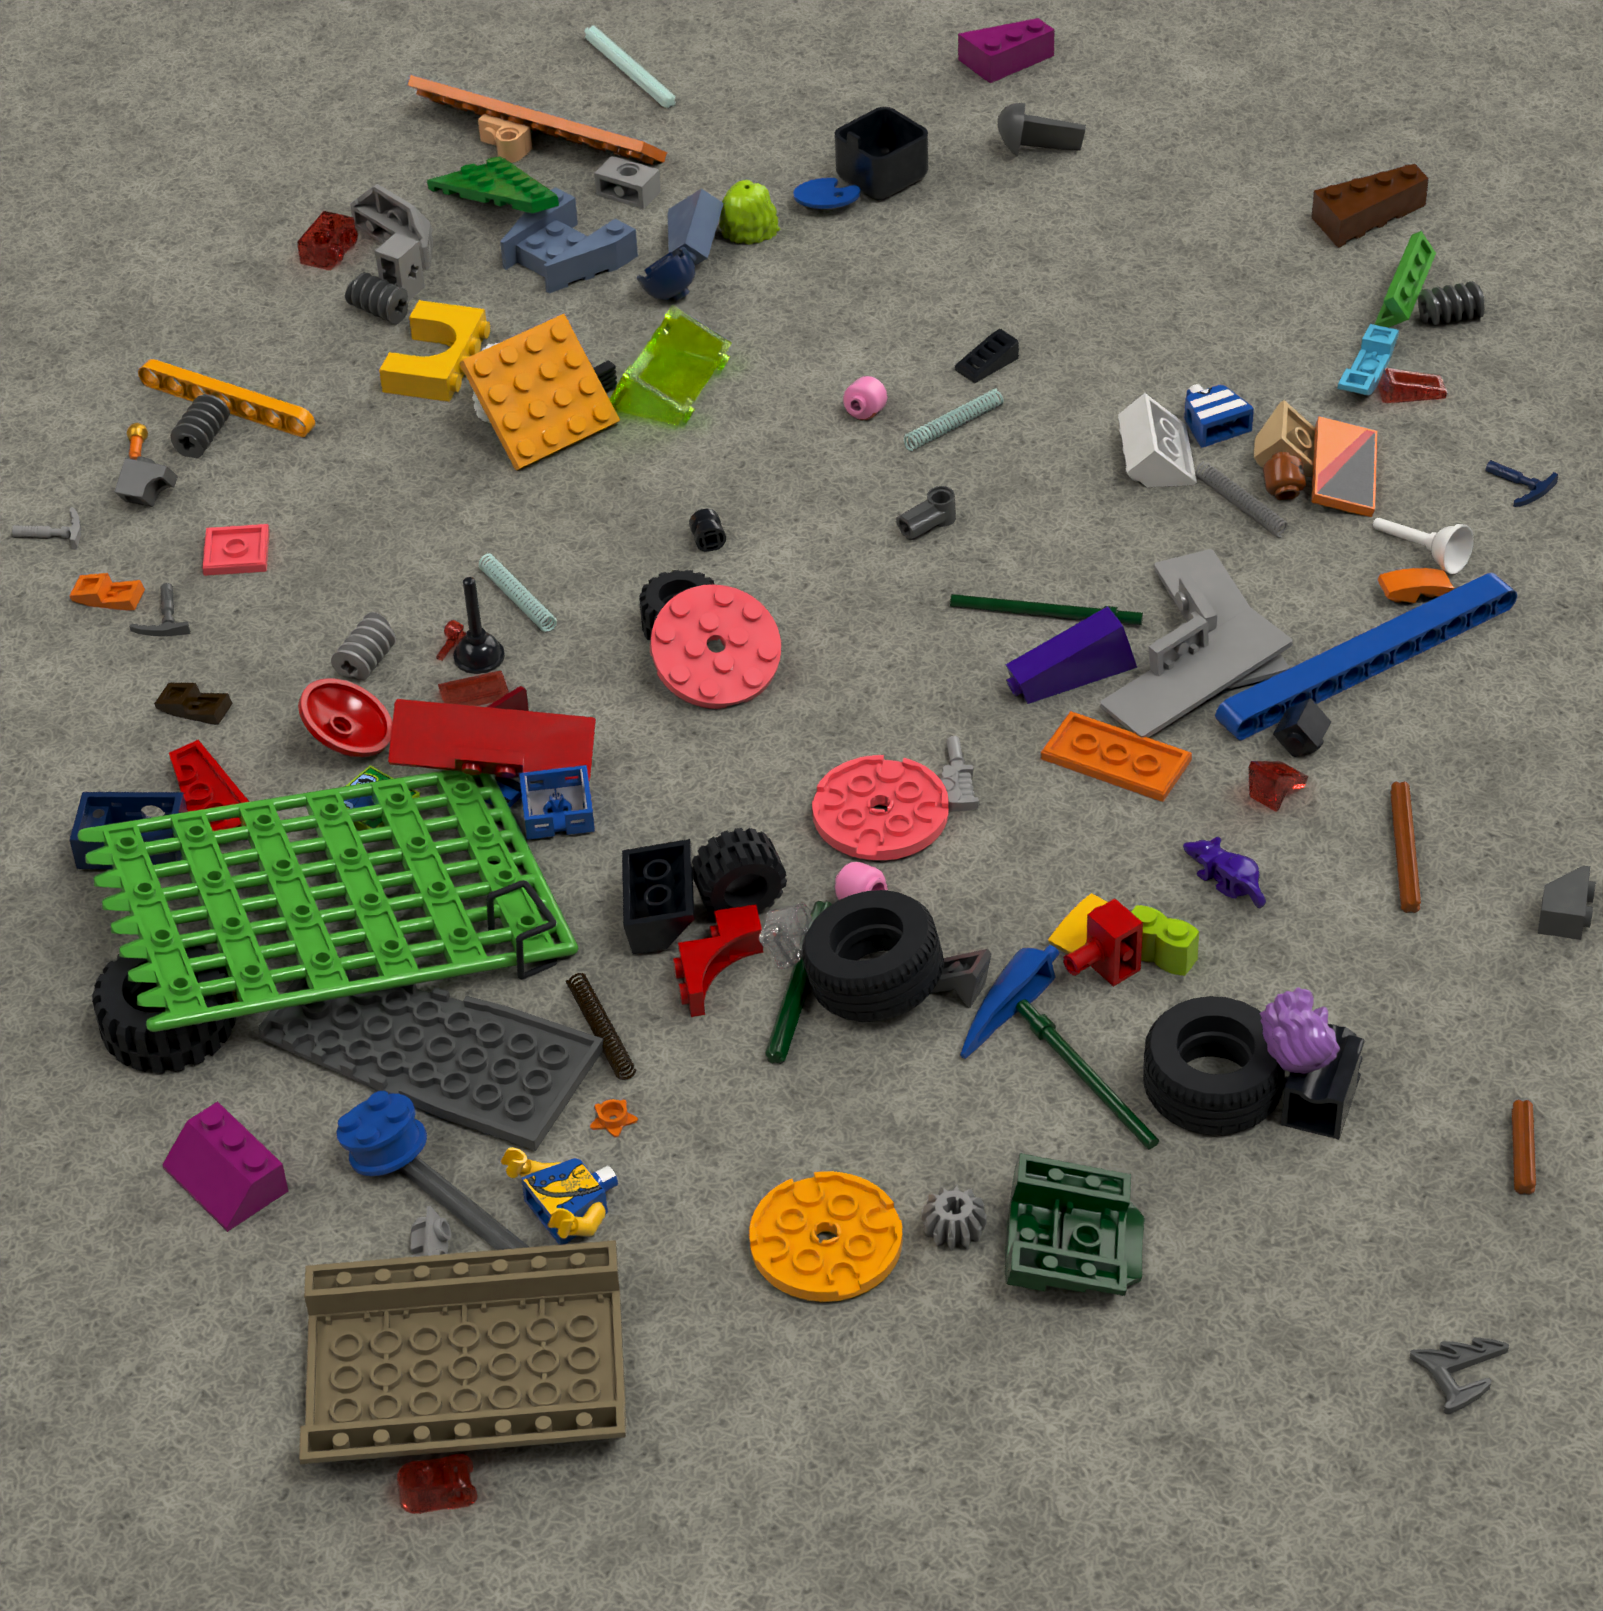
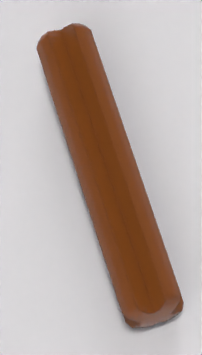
(1523, 1147)

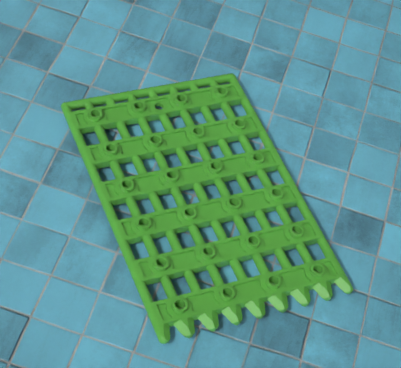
(295, 900)

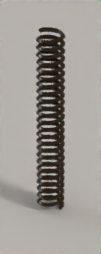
(595, 1029)

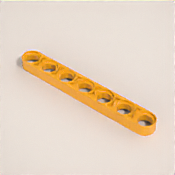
(236, 395)

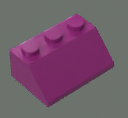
(225, 1167)

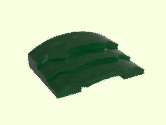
(1072, 1228)

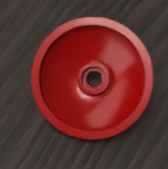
(345, 717)

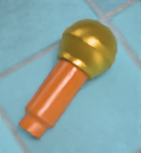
(137, 435)

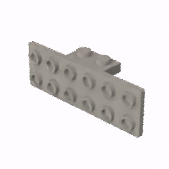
(1205, 588)
(1192, 668)

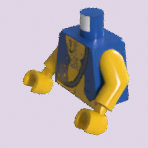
(562, 1193)

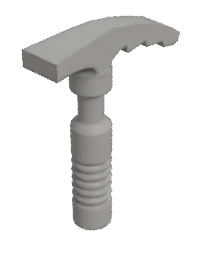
(72, 532)

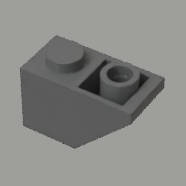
(1564, 904)

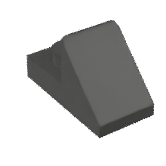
(965, 974)

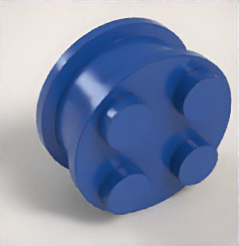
(381, 1134)

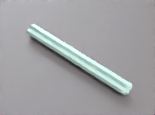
(630, 67)

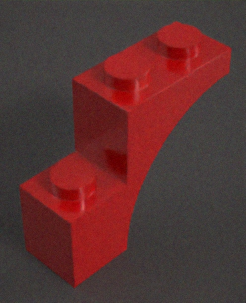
(701, 960)

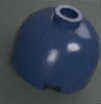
(669, 276)

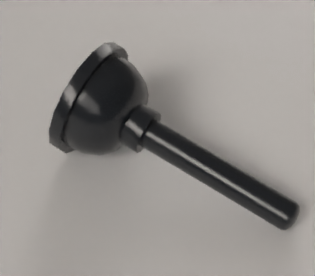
(478, 649)

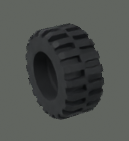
(124, 1024)

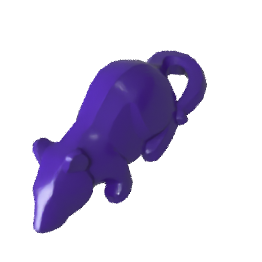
(1235, 873)

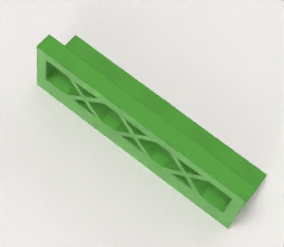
(1407, 281)

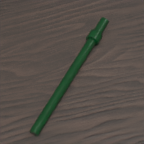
(1041, 609)
(1045, 1029)

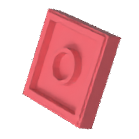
(236, 549)

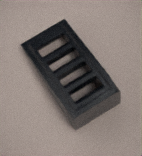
(999, 342)

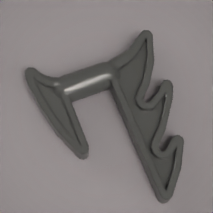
(1455, 1357)

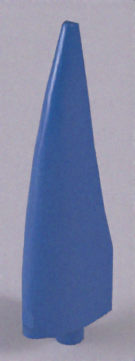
(1022, 978)

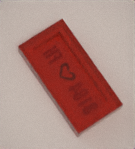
(474, 690)

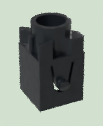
(1322, 1098)

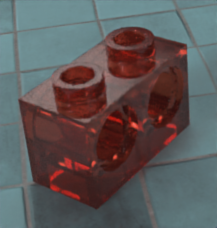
(327, 240)

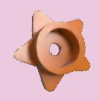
(612, 1108)

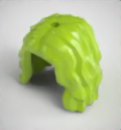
(748, 214)

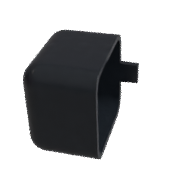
(881, 152)

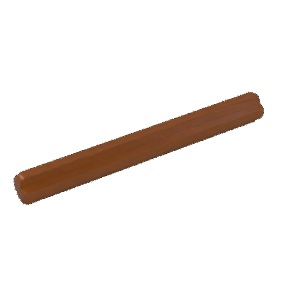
(1405, 847)

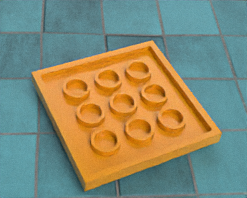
(539, 391)

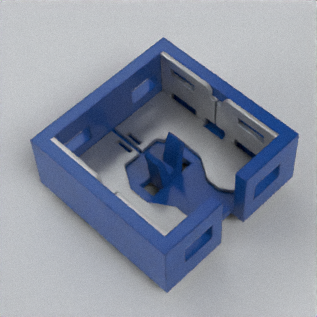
(556, 795)

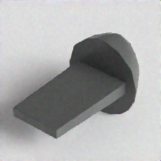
(1035, 131)

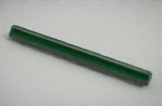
(791, 1005)

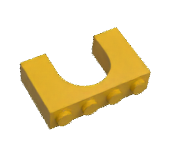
(441, 374)

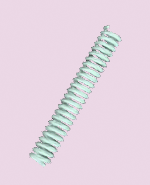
(952, 413)
(490, 565)

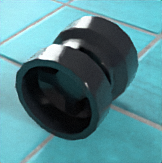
(707, 530)

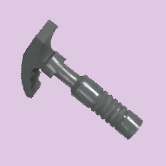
(168, 626)

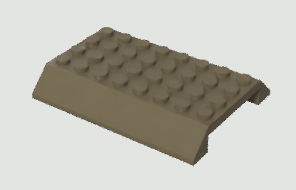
(463, 1352)

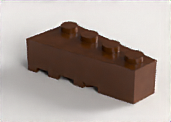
(1368, 202)

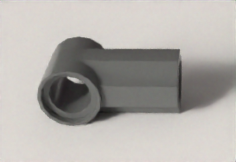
(935, 511)

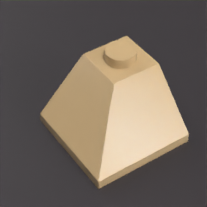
(1286, 432)

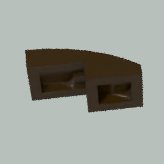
(187, 702)

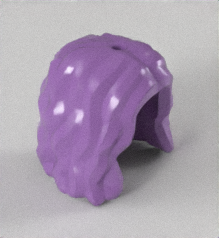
(1298, 1035)

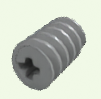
(364, 647)

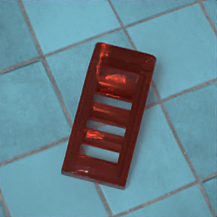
(1410, 386)

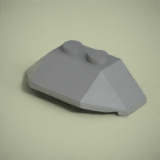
(384, 214)

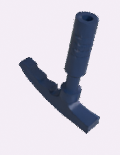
(1537, 487)

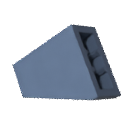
(694, 224)

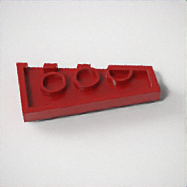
(205, 782)

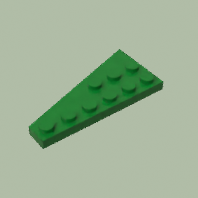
(497, 181)

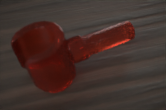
(454, 632)

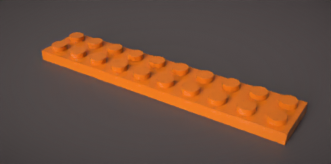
(537, 120)

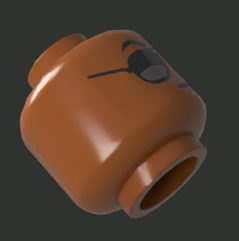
(1284, 476)

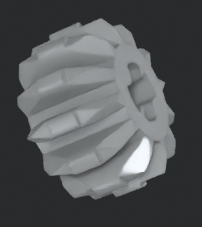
(954, 1217)

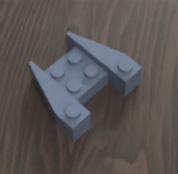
(562, 254)

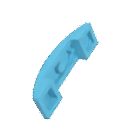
(1370, 362)

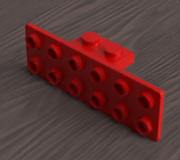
(488, 739)

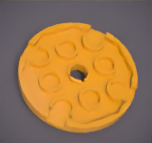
(839, 1268)

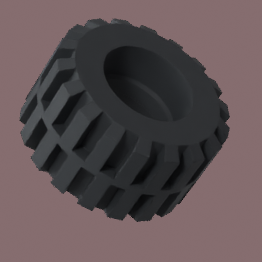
(663, 589)
(739, 871)

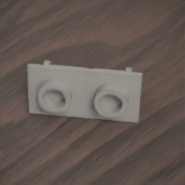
(430, 1234)

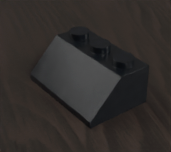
(657, 894)

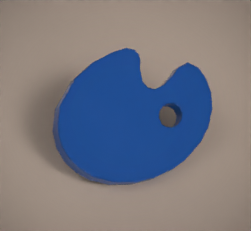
(822, 194)

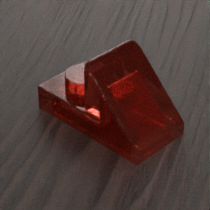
(1272, 780)

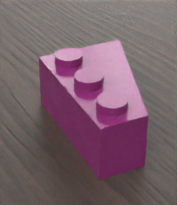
(1006, 48)

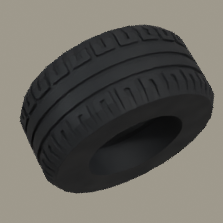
(877, 986)
(1205, 1100)

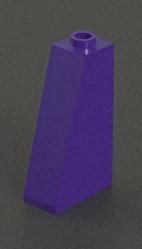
(1072, 658)

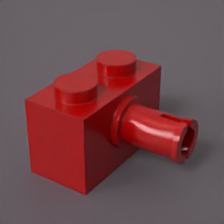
(1111, 944)

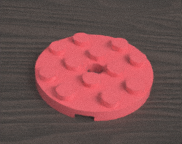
(708, 677)
(851, 825)

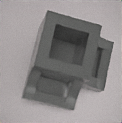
(143, 481)

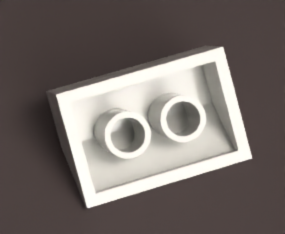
(1155, 445)

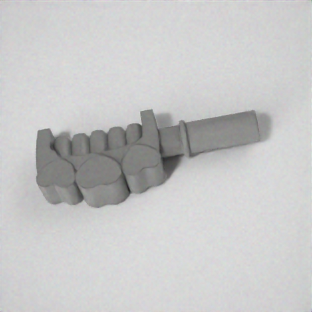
(958, 780)

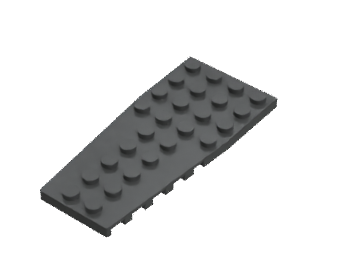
(447, 1055)

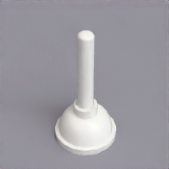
(1449, 546)

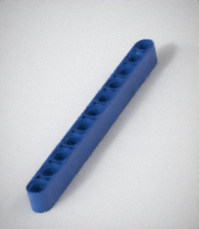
(1366, 655)

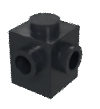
(1302, 728)

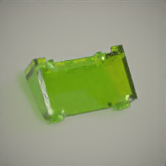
(671, 370)

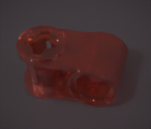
(437, 1484)

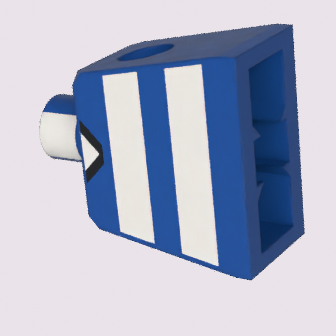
(1216, 414)

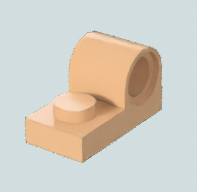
(511, 138)

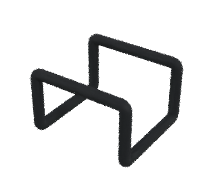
(519, 940)

